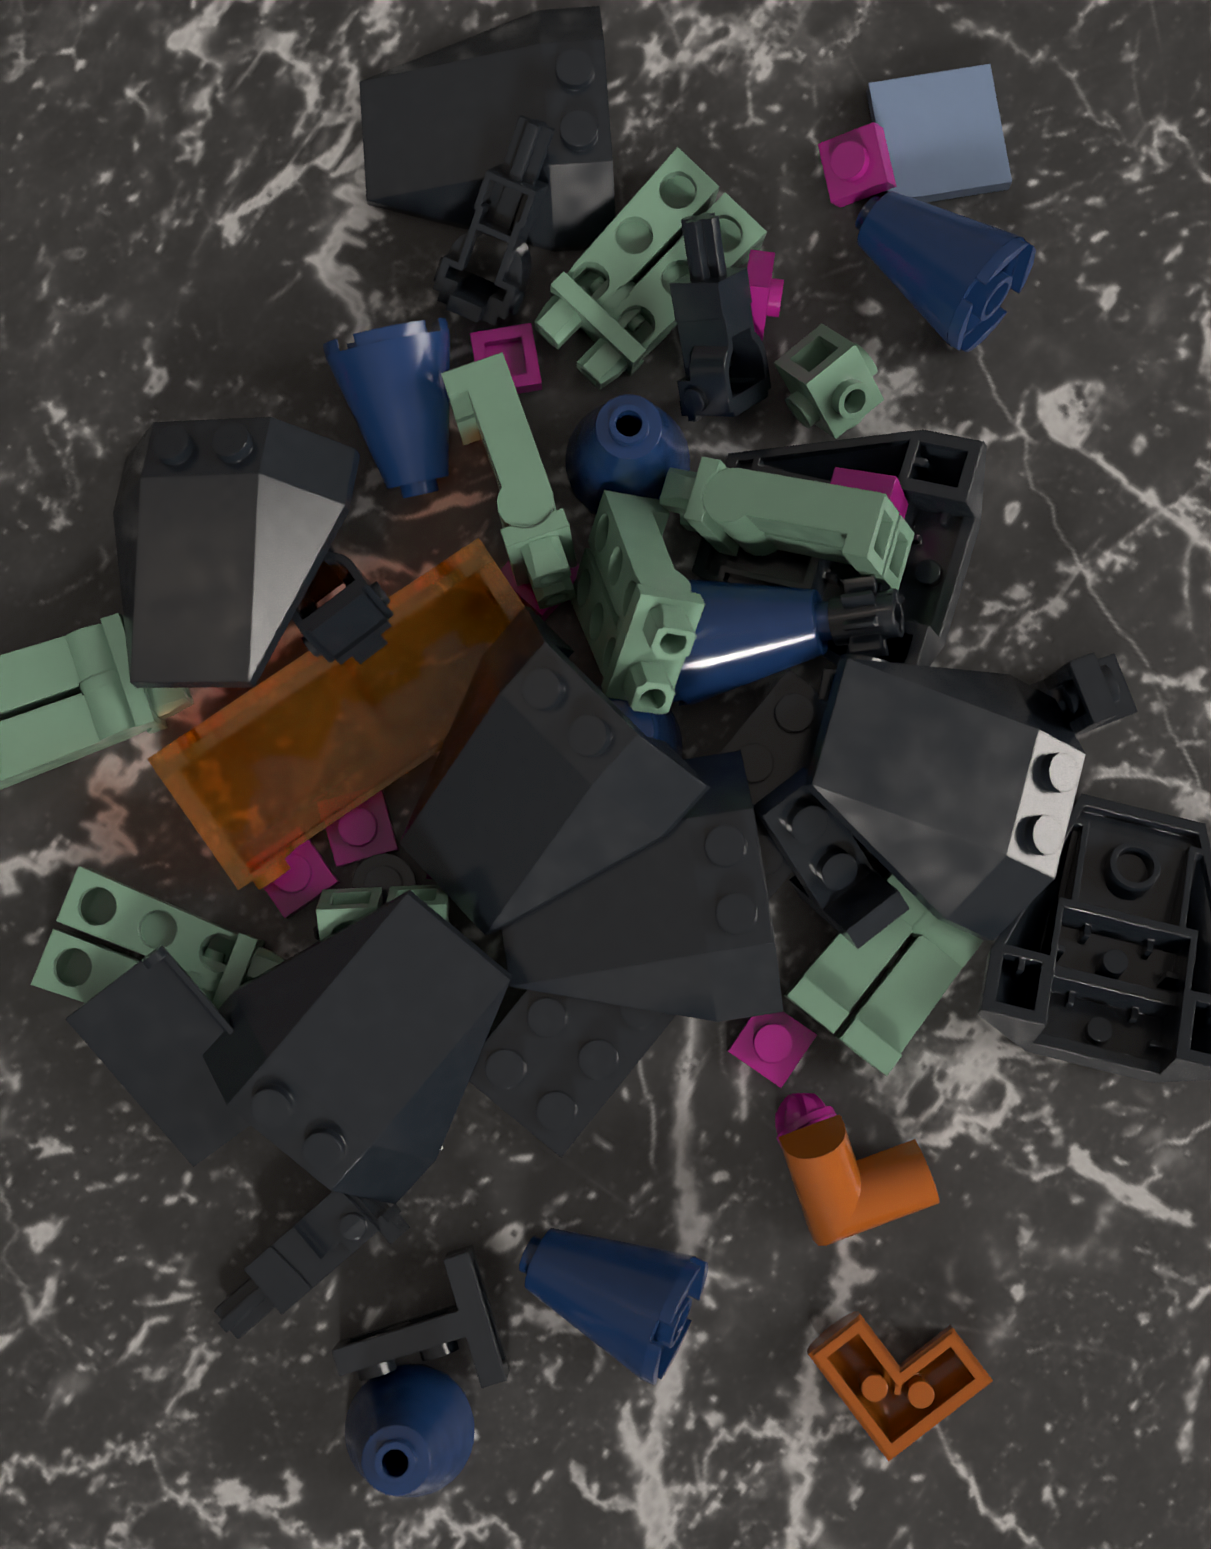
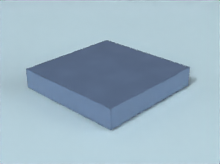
(942, 133)

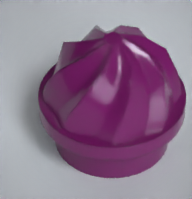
(800, 1111)

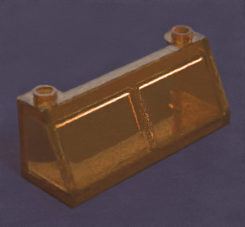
(334, 733)

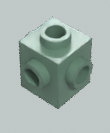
(829, 381)

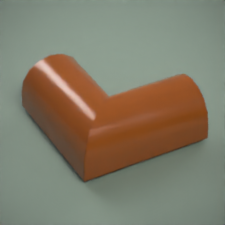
(850, 1195)
(895, 1399)

